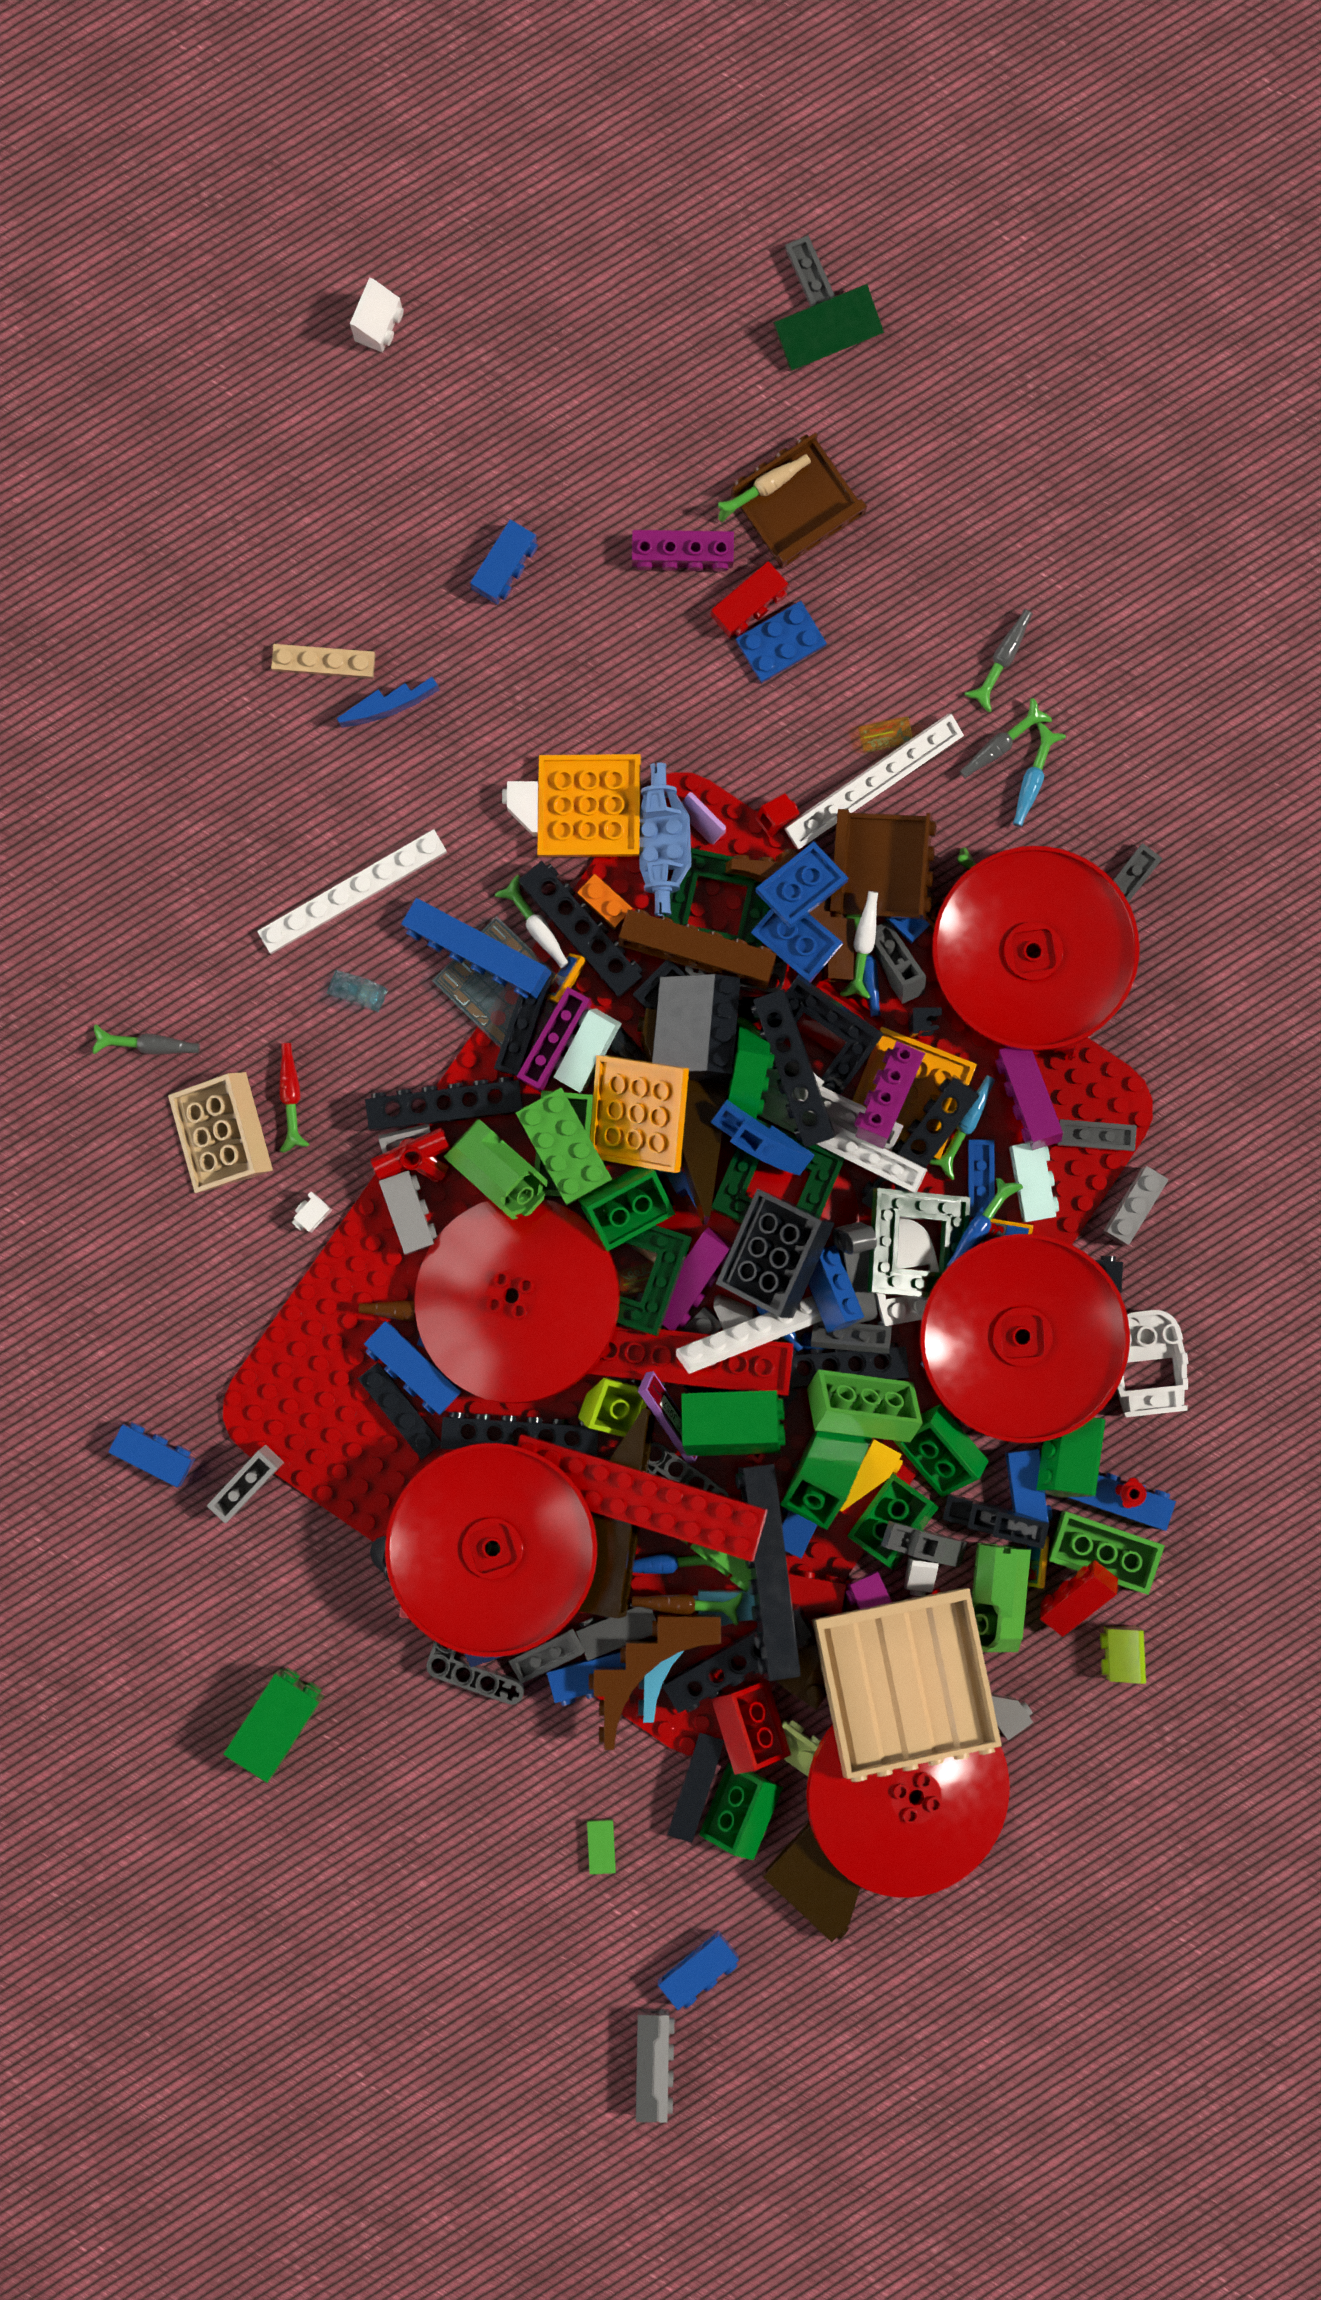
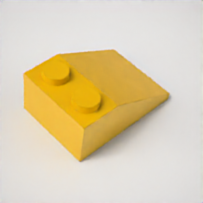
(875, 1469)

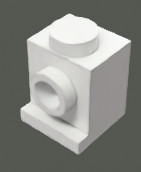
(311, 1213)

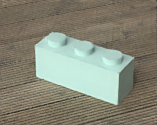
(592, 1039)
(1032, 1172)

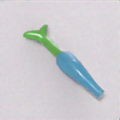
(1034, 776)
(965, 1127)

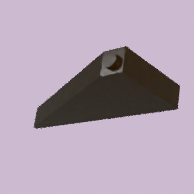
(700, 1136)
(616, 1538)
(813, 1885)

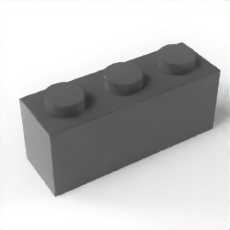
(611, 1633)

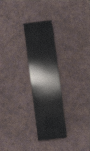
(996, 1521)
(695, 1787)

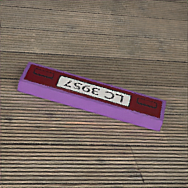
(664, 1410)

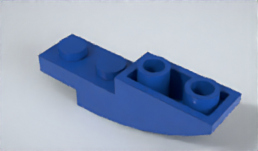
(762, 1142)

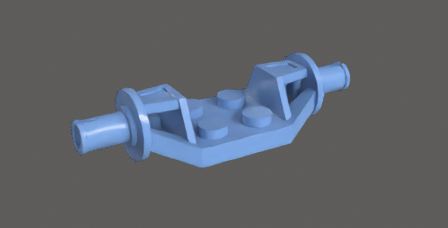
(663, 839)

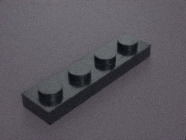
(521, 1032)
(399, 1410)

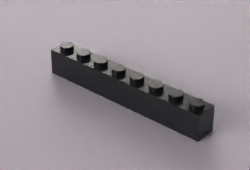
(770, 1578)

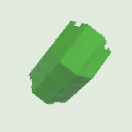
(497, 1170)
(1000, 1595)

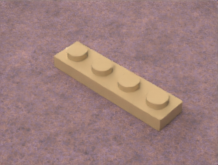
(323, 661)

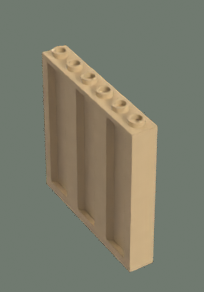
(906, 1684)

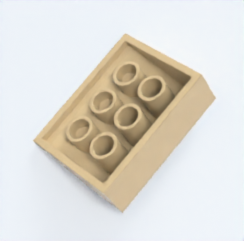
(220, 1132)

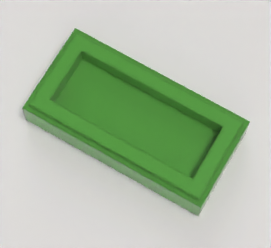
(601, 1846)

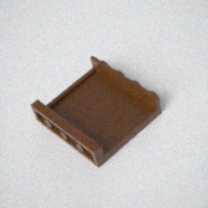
(805, 508)
(885, 857)

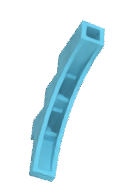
(653, 1680)

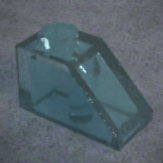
(357, 990)

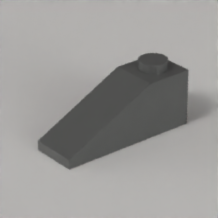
(898, 964)

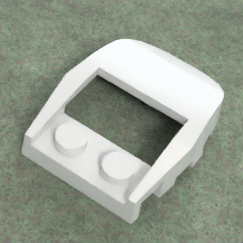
(913, 1250)
(1153, 1337)

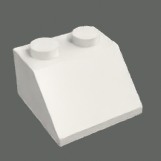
(376, 316)

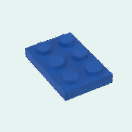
(781, 642)
(801, 884)
(803, 947)

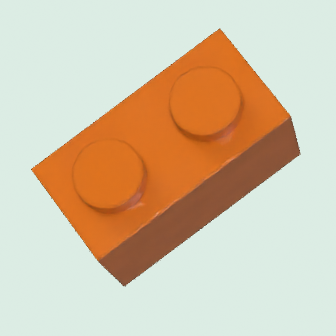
(604, 902)

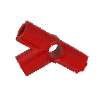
(424, 1161)

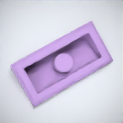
(703, 819)

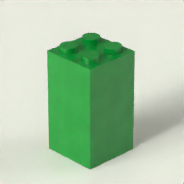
(732, 1423)
(825, 1476)
(274, 1724)

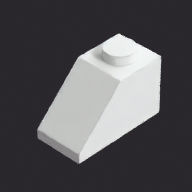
(523, 803)
(920, 1576)

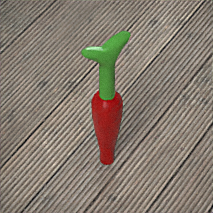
(290, 1096)

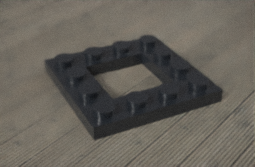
(857, 1033)

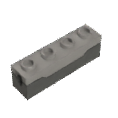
(652, 2065)

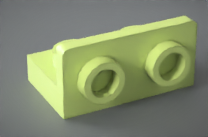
(800, 1746)

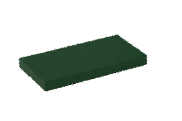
(828, 327)

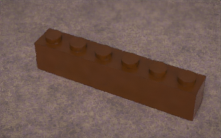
(697, 948)

